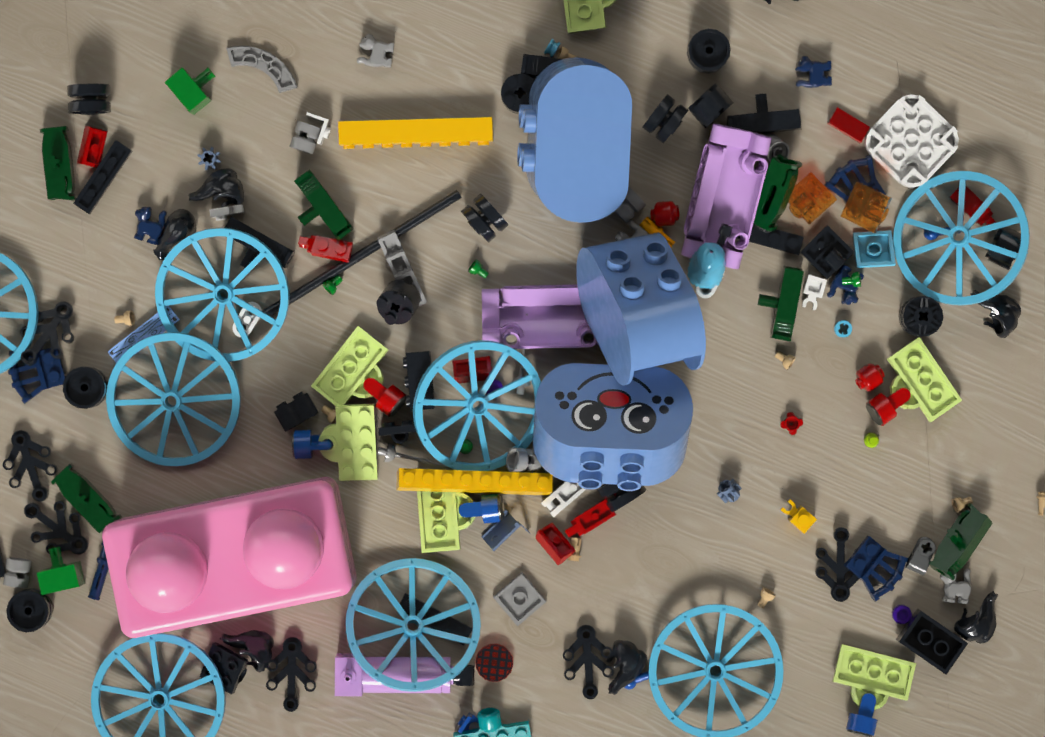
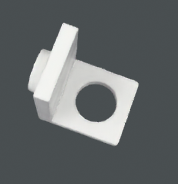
(325, 131)

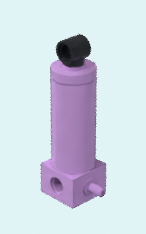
(354, 681)

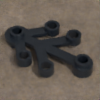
(50, 331)
(29, 463)
(59, 529)
(838, 568)
(587, 658)
(292, 671)

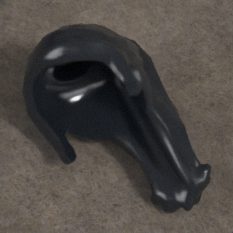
(223, 184)
(177, 227)
(1004, 313)
(981, 625)
(257, 646)
(630, 661)

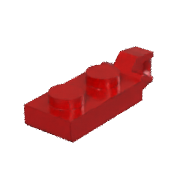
(971, 205)
(327, 247)
(590, 519)

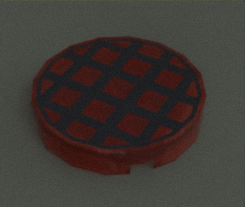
(494, 662)

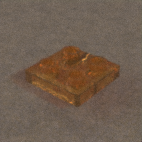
(810, 199)
(866, 207)

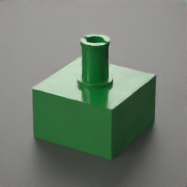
(189, 89)
(60, 575)

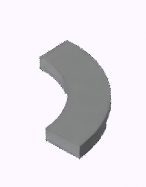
(265, 62)

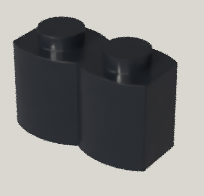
(296, 411)

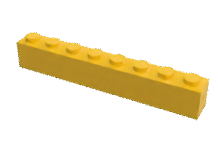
(415, 132)
(474, 481)

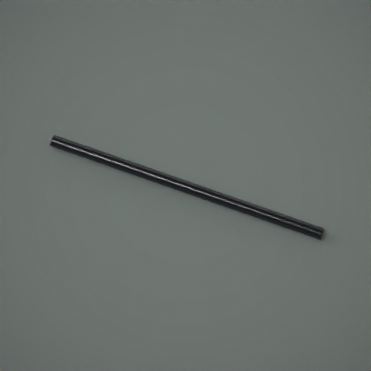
(364, 252)

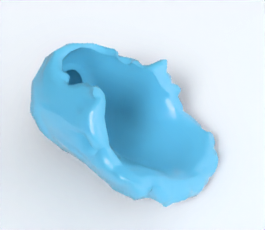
(705, 267)

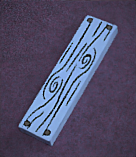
(149, 328)

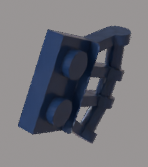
(852, 165)
(49, 374)
(867, 558)

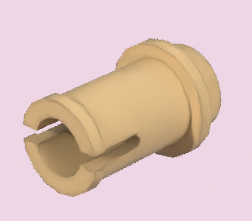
(1041, 502)
(576, 543)

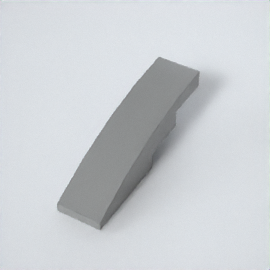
(398, 261)

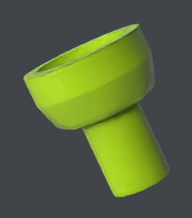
(871, 440)

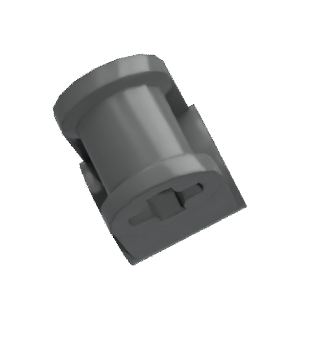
(919, 557)

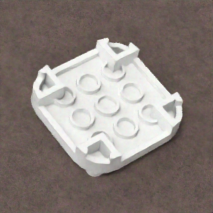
(911, 141)

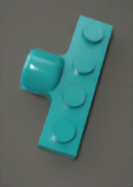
(491, 726)

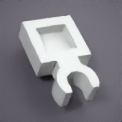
(222, 213)
(813, 288)

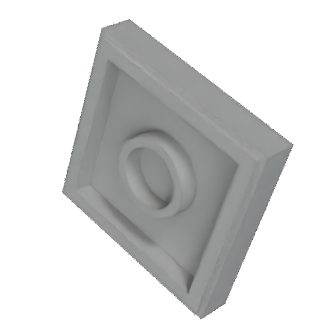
(519, 599)

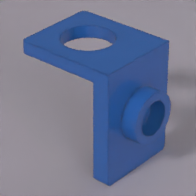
(465, 722)

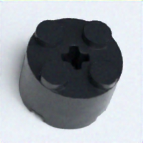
(512, 85)
(710, 105)
(1007, 239)
(398, 302)

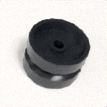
(708, 62)
(89, 102)
(666, 119)
(481, 220)
(79, 377)
(620, 496)
(19, 615)

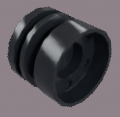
(910, 313)

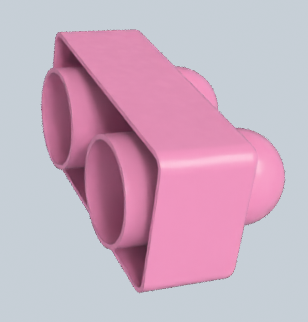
(229, 557)

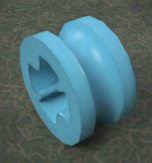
(552, 48)
(837, 327)

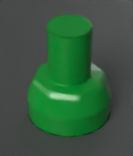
(476, 268)
(855, 279)
(330, 286)
(467, 447)

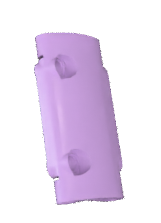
(726, 191)
(552, 318)

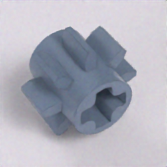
(214, 160)
(729, 491)

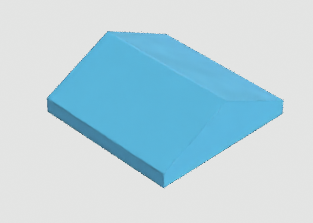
(873, 249)

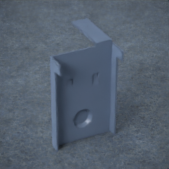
(501, 531)

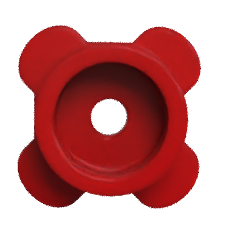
(791, 428)

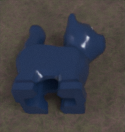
(816, 73)
(151, 228)
(850, 295)

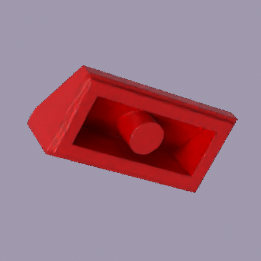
(848, 125)
(92, 146)
(461, 369)
(554, 543)

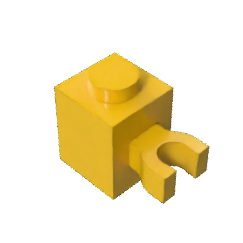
(799, 517)

